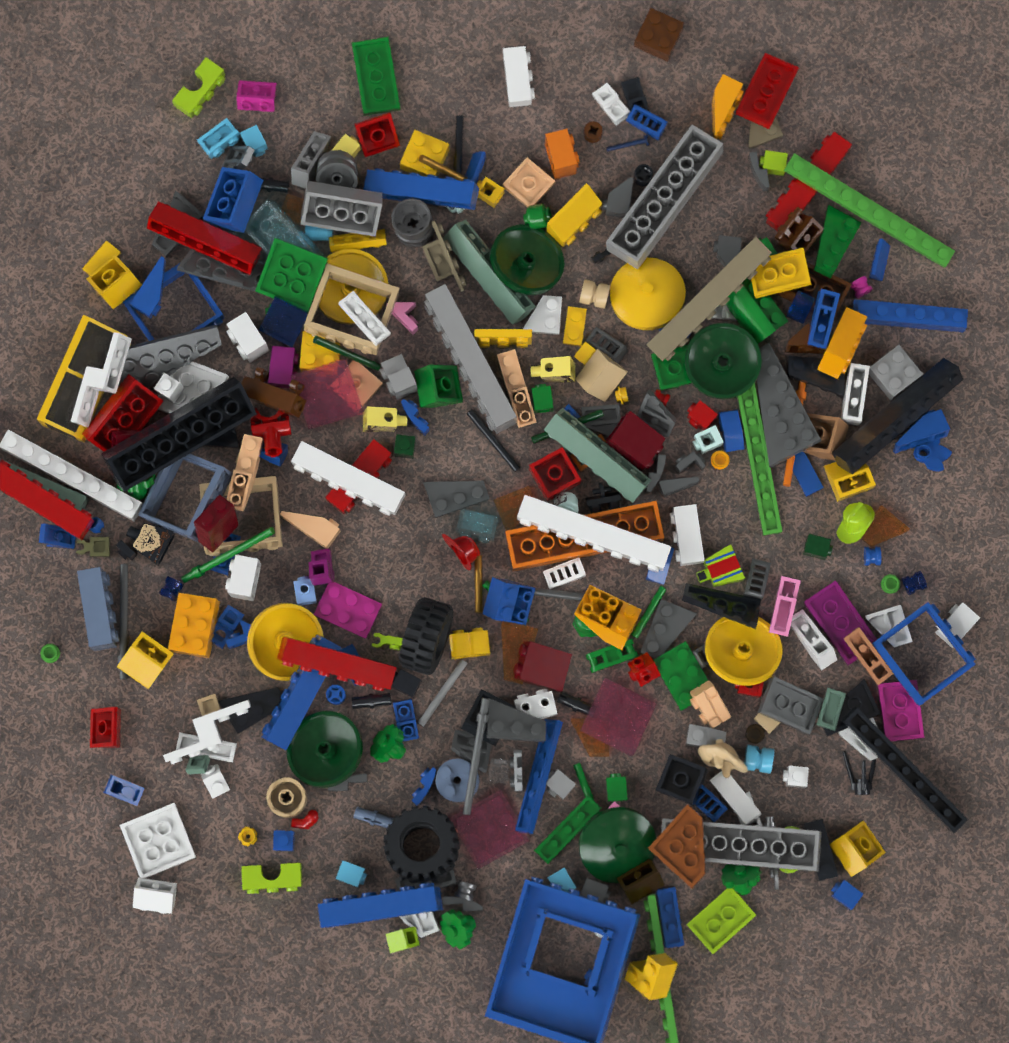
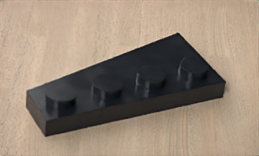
(726, 604)

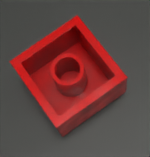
(554, 474)

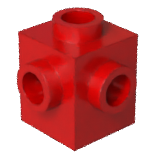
(643, 669)

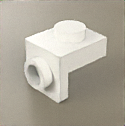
(215, 781)

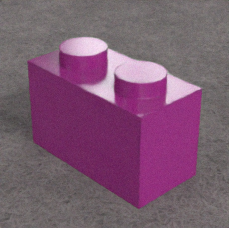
(282, 366)

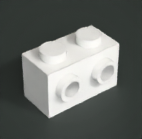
(534, 703)

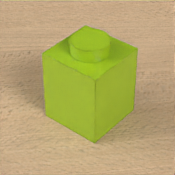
(774, 162)
(402, 939)

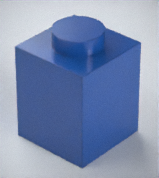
(283, 840)
(846, 894)

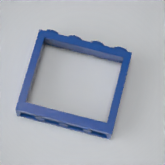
(170, 276)
(945, 627)

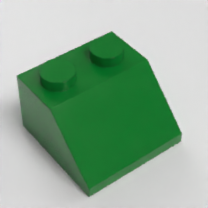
(438, 386)

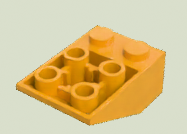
(726, 96)
(607, 616)

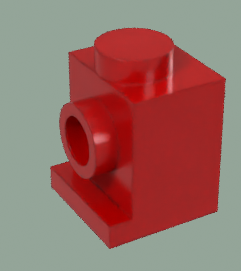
(755, 691)

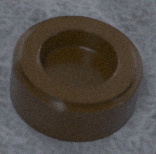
(755, 733)

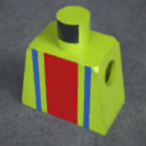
(721, 568)

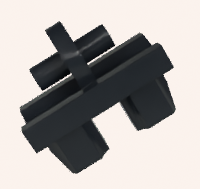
(595, 502)

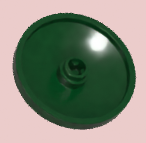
(527, 259)
(723, 361)
(325, 749)
(615, 842)

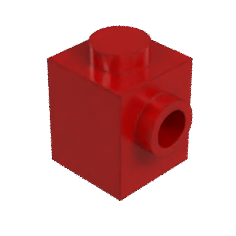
(701, 415)

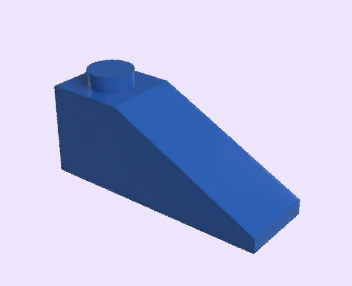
(150, 294)
(823, 318)
(927, 429)

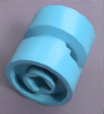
(759, 759)

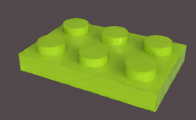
(721, 920)

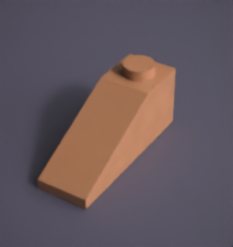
(868, 656)

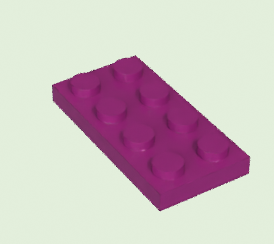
(837, 618)

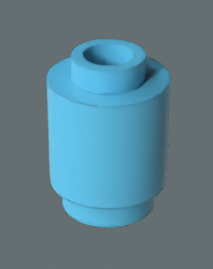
(318, 234)

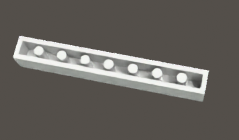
(71, 475)
(594, 533)

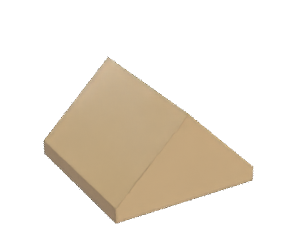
(600, 375)

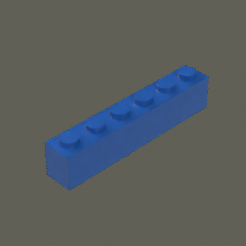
(428, 189)
(912, 315)
(295, 702)

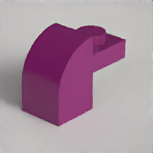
(321, 567)

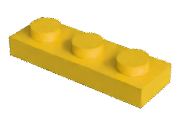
(357, 241)

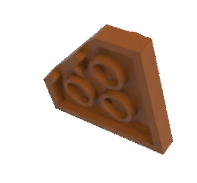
(683, 846)

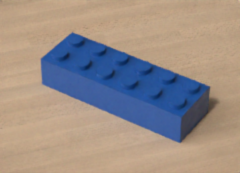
(377, 907)

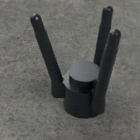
(863, 785)

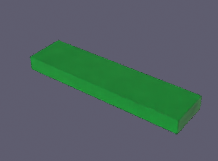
(568, 829)

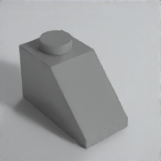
(702, 735)

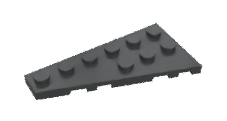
(207, 267)
(166, 355)
(783, 415)

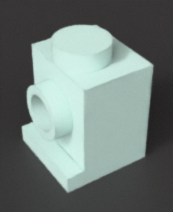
(713, 435)

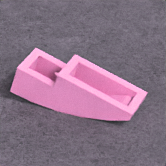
(784, 606)

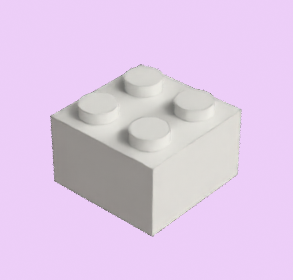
(249, 340)
(243, 578)

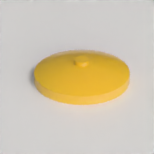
(360, 263)
(648, 295)
(267, 634)
(743, 653)

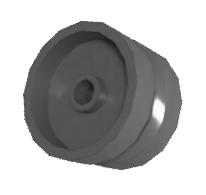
(337, 169)

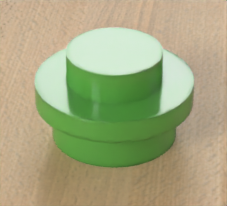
(890, 584)
(50, 653)

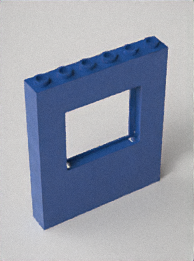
(550, 1003)

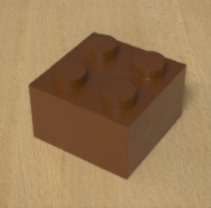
(659, 34)

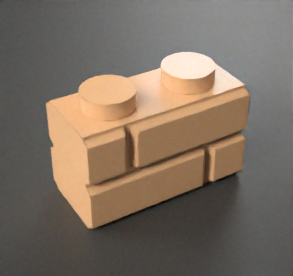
(709, 704)

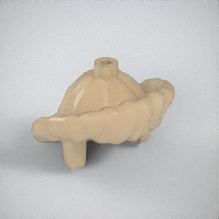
(722, 757)

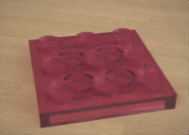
(328, 393)
(618, 717)
(489, 829)

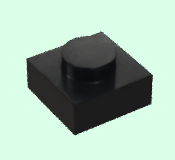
(125, 551)

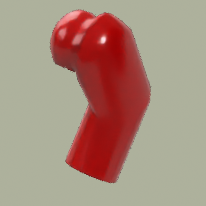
(307, 822)

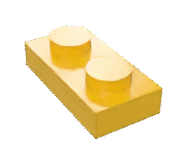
(574, 326)

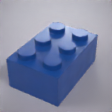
(233, 199)

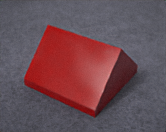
(377, 134)
(105, 727)

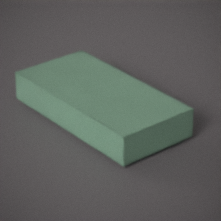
(831, 709)

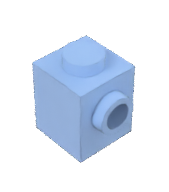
(304, 591)

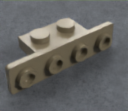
(440, 258)

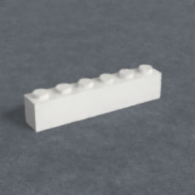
(348, 478)

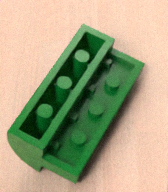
(755, 315)

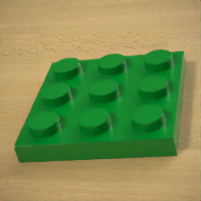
(292, 274)

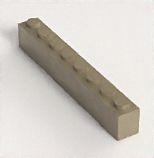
(709, 298)

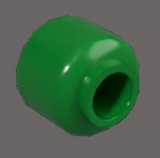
(537, 216)

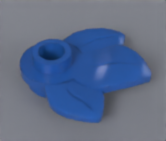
(934, 455)

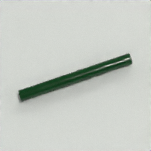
(347, 353)
(584, 419)

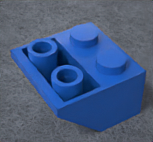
(508, 601)

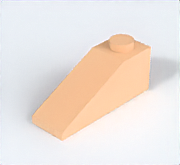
(315, 527)

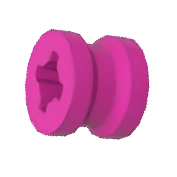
(861, 287)

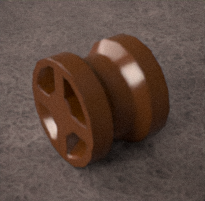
(593, 136)

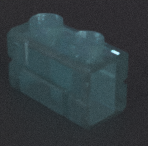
(477, 525)

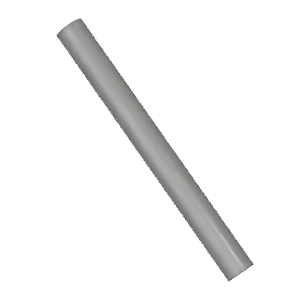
(442, 693)

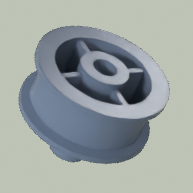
(445, 779)

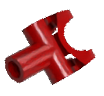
(271, 431)

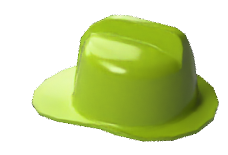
(855, 522)

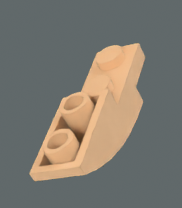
(516, 388)
(245, 471)

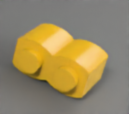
(469, 644)

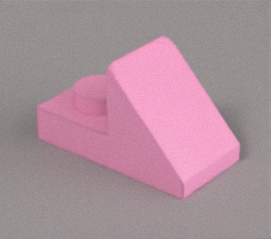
(401, 311)

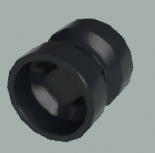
(643, 171)

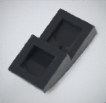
(634, 94)

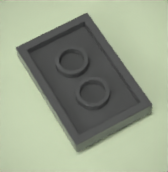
(790, 705)

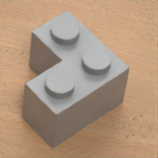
(399, 377)

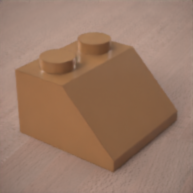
(832, 434)

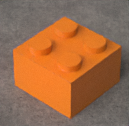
(561, 154)

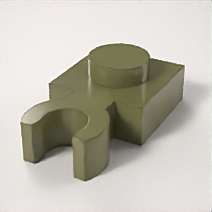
(97, 547)

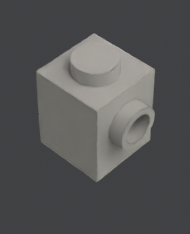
(559, 784)

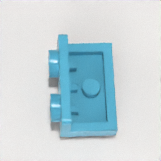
(219, 139)

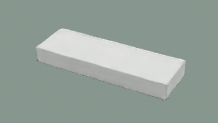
(364, 318)
(224, 753)
(736, 798)

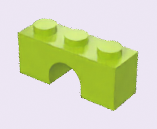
(191, 101)
(254, 880)

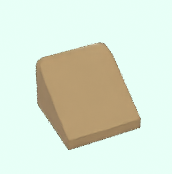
(766, 722)

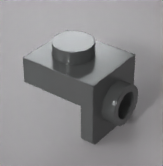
(684, 462)

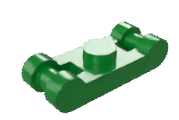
(611, 656)

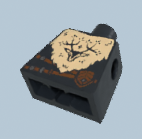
(151, 541)

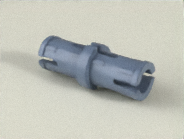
(372, 817)

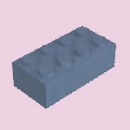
(97, 609)

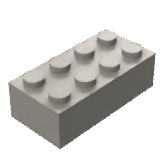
(341, 208)

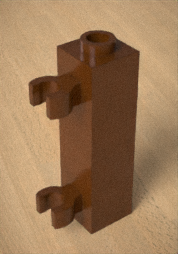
(272, 396)

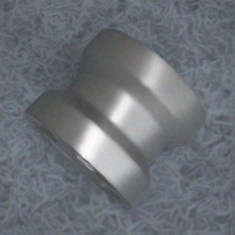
(465, 890)

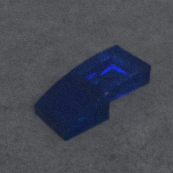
(800, 307)

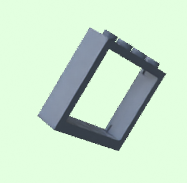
(162, 483)

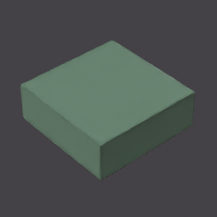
(198, 764)

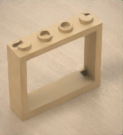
(358, 281)
(272, 543)

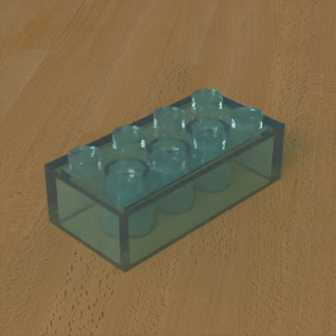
(273, 222)

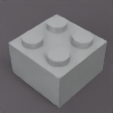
(894, 372)

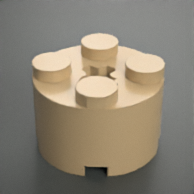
(283, 787)

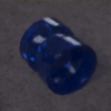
(914, 583)
(171, 588)

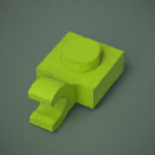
(394, 642)

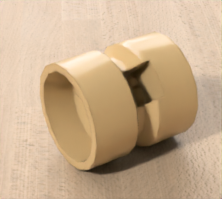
(595, 294)

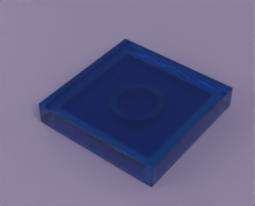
(284, 321)

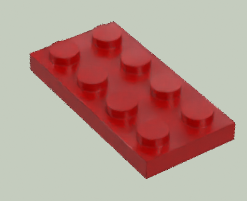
(767, 90)

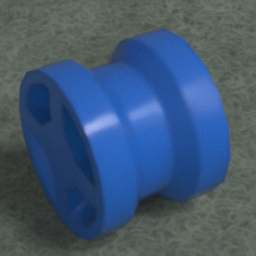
(872, 556)
(334, 692)

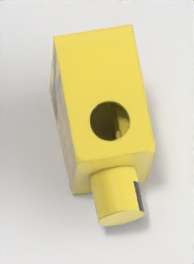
(562, 370)
(375, 422)

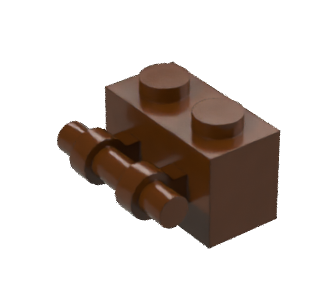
(798, 231)

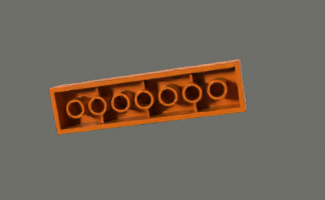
(535, 548)

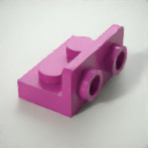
(256, 96)

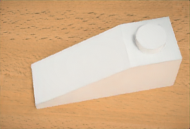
(813, 640)

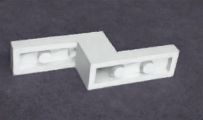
(101, 379)
(207, 732)

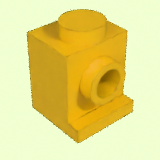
(497, 191)

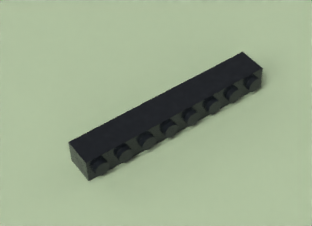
(897, 416)
(904, 770)

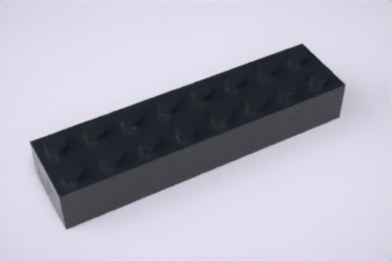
(178, 434)

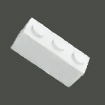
(518, 76)
(855, 393)
(687, 535)

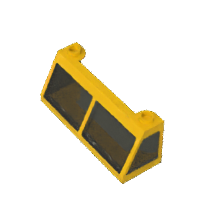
(86, 349)

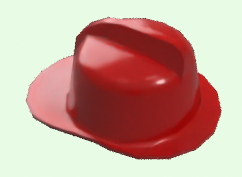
(464, 548)

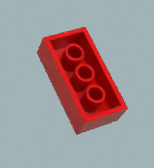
(125, 410)

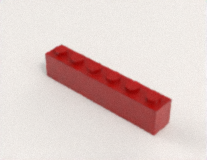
(800, 194)
(204, 237)
(44, 502)
(337, 663)

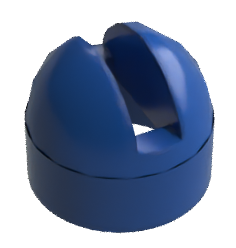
(97, 525)

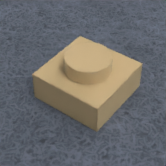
(208, 704)

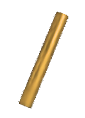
(441, 168)
(478, 585)

